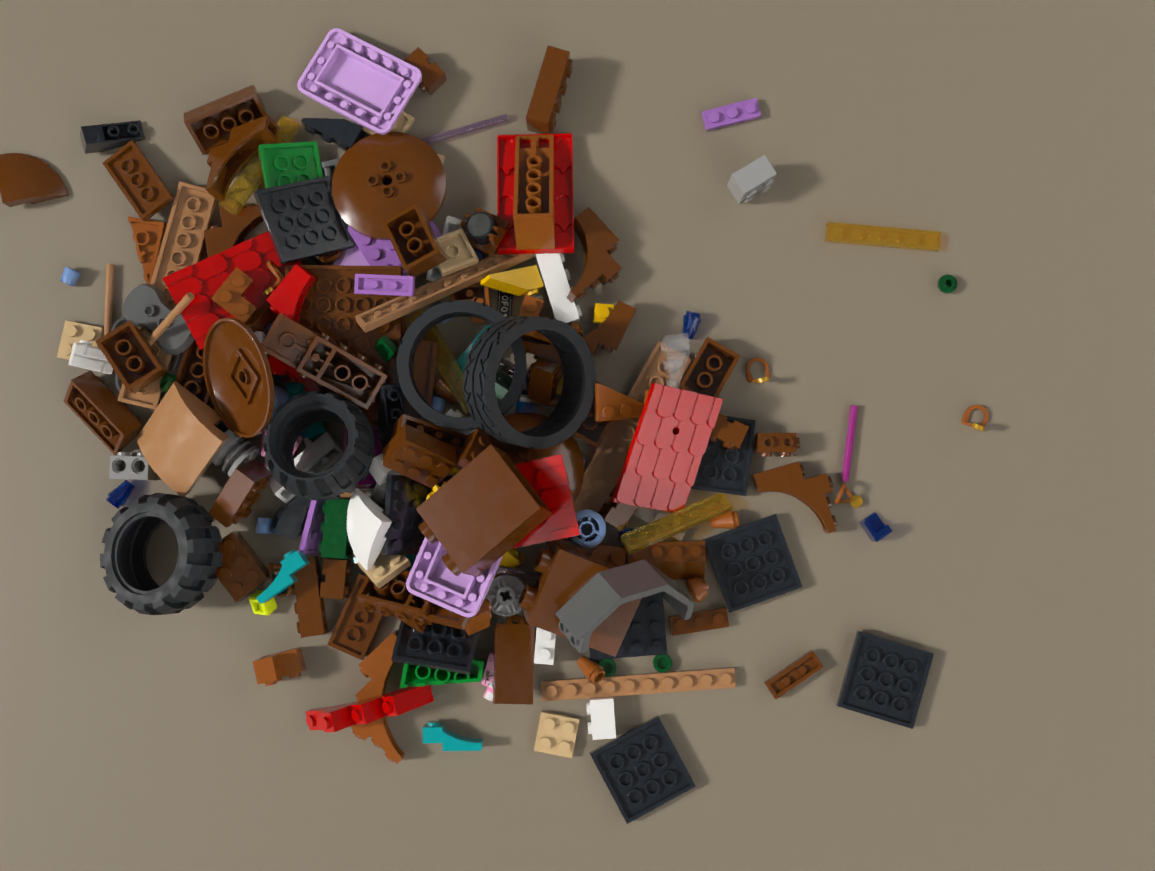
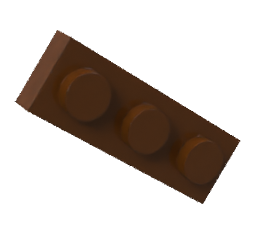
(699, 621)
(793, 674)

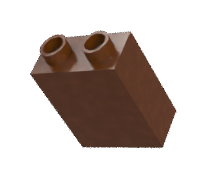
(481, 512)
(561, 576)

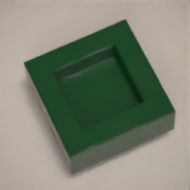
(386, 348)

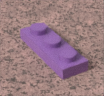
(731, 114)
(384, 285)
(312, 530)

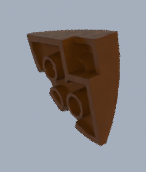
(28, 180)

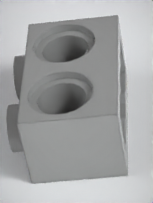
(132, 469)

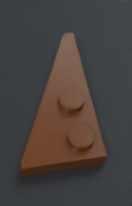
(148, 241)
(614, 405)

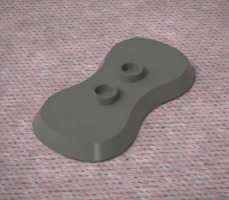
(148, 308)

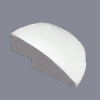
(366, 528)

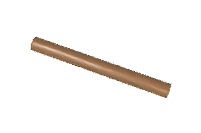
(109, 290)
(170, 318)

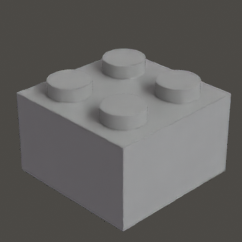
(751, 179)

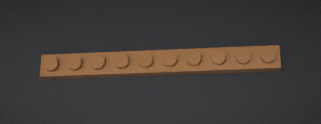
(437, 290)
(639, 684)

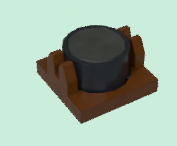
(483, 231)

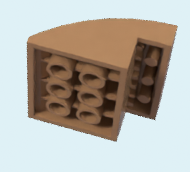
(181, 439)

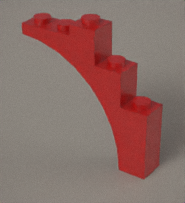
(288, 299)
(368, 710)

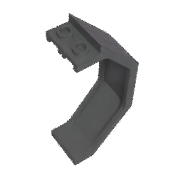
(609, 591)

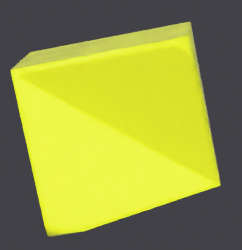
(262, 609)

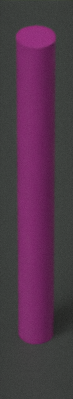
(849, 443)

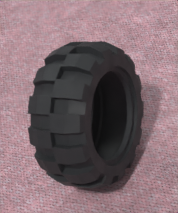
(127, 546)

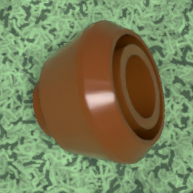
(697, 588)

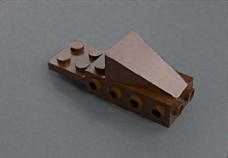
(325, 361)
(399, 602)

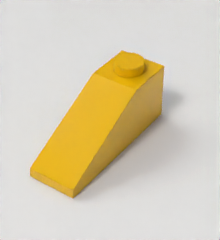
(517, 281)

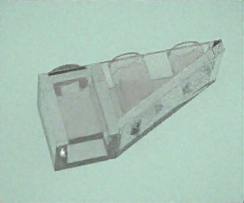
(677, 353)

